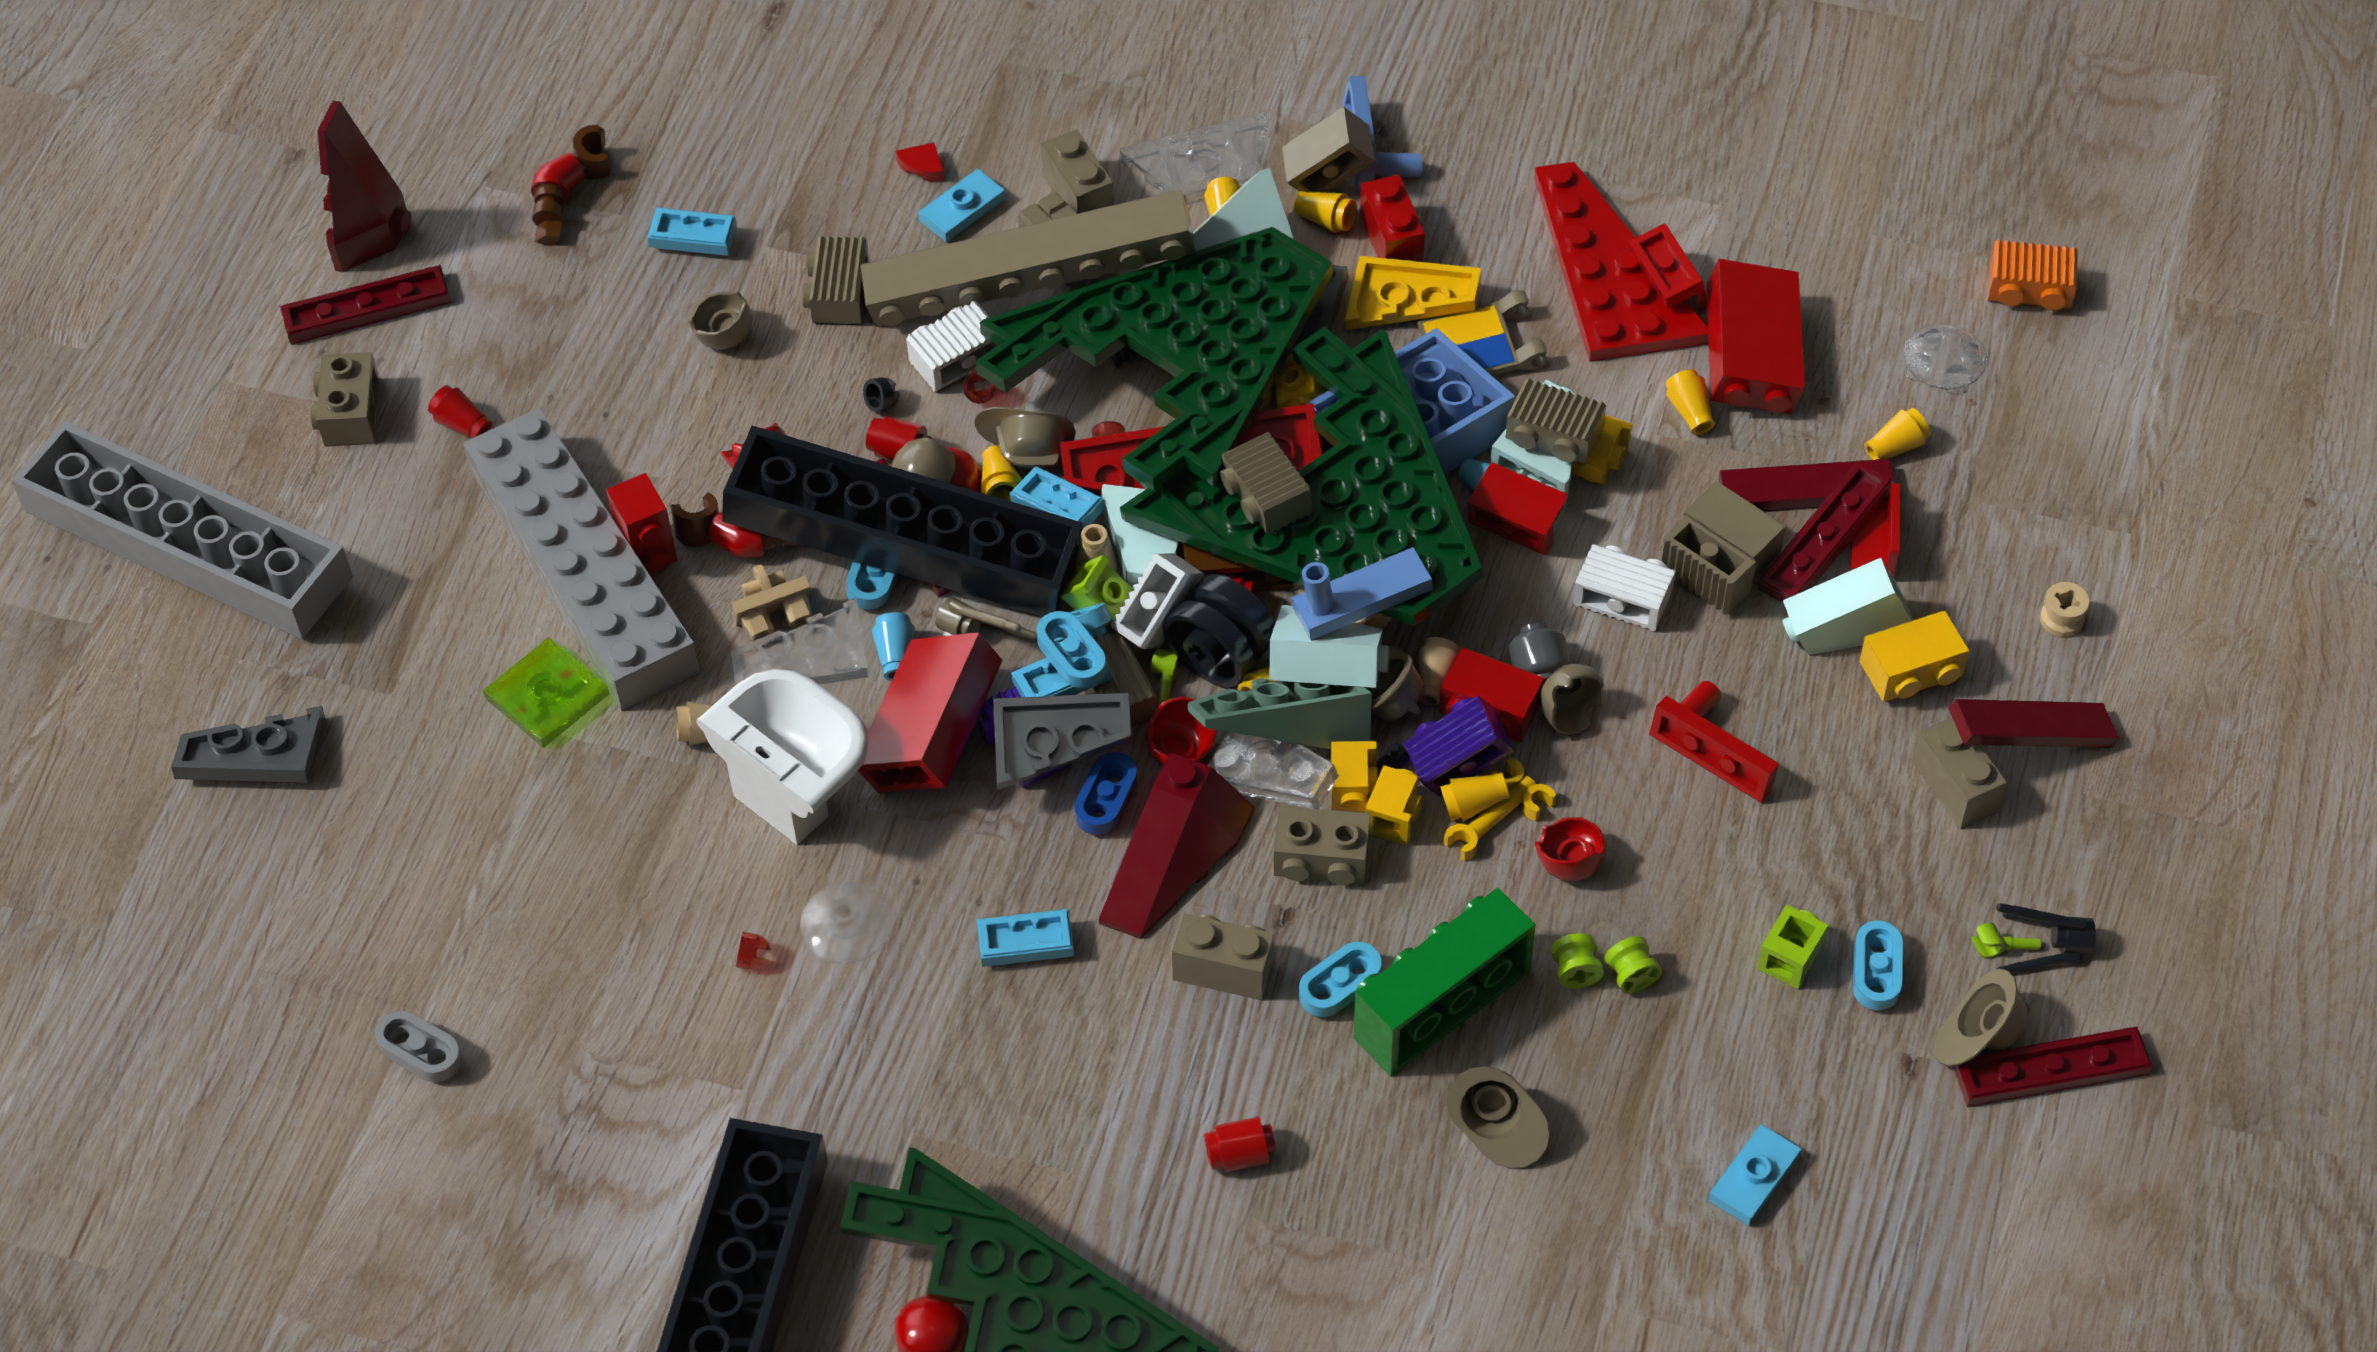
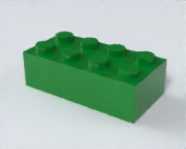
(1443, 980)

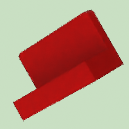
(1668, 267)
(1516, 508)
(1879, 535)

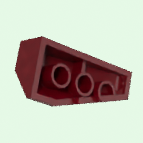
(360, 193)
(1180, 834)

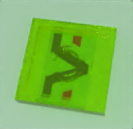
(546, 692)

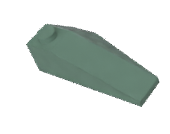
(1289, 712)

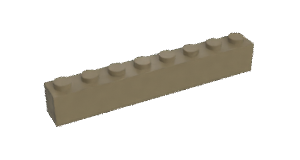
(1028, 258)

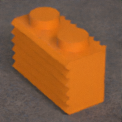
(2033, 274)

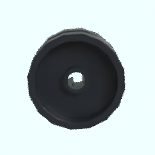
(1219, 630)

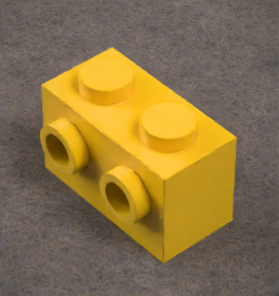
(1914, 656)

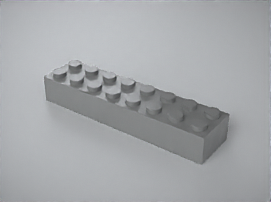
(183, 529)
(581, 559)

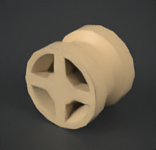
(2070, 619)

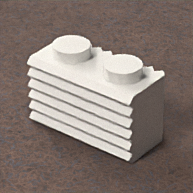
(950, 346)
(1624, 586)
(1154, 598)

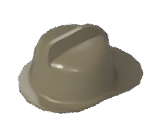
(1025, 436)
(1397, 689)
(1984, 1021)
(1498, 1116)

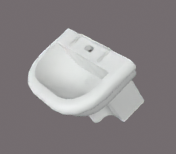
(786, 747)

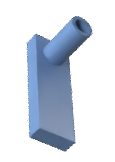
(1385, 163)
(1359, 594)

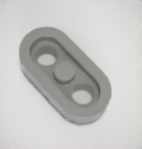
(422, 1047)

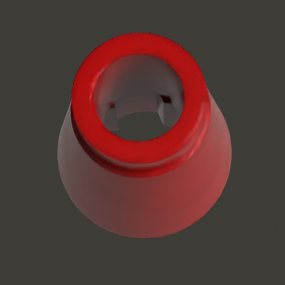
(457, 412)

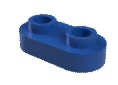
(1103, 796)

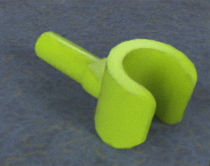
(1166, 665)
(1991, 944)

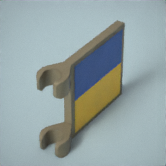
(1486, 337)

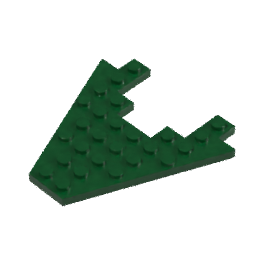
(1208, 319)
(1368, 492)
(1018, 1279)

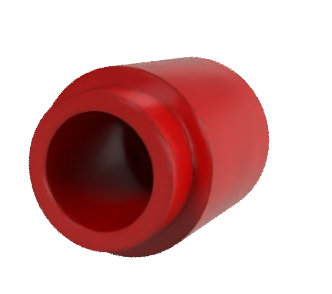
(890, 434)
(1239, 1144)

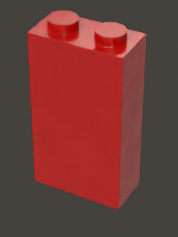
(1755, 336)
(929, 712)

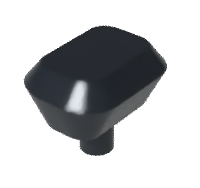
(1394, 757)

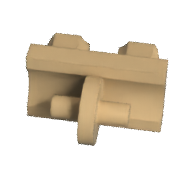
(765, 597)

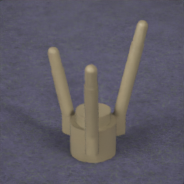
(960, 618)

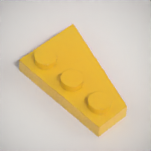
(1409, 290)

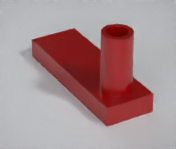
(1709, 746)

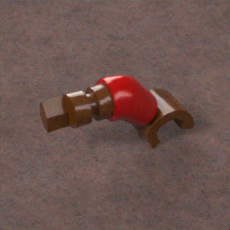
(561, 175)
(707, 527)

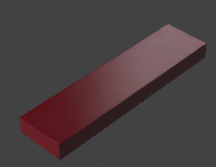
(365, 304)
(1792, 484)
(1826, 532)
(2033, 723)
(2053, 1066)

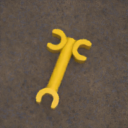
(1520, 789)

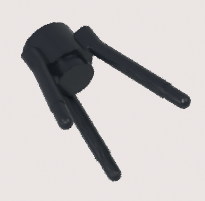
(2070, 934)

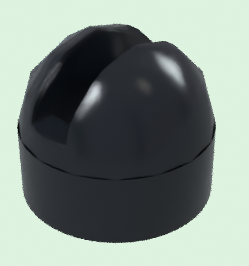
(877, 386)

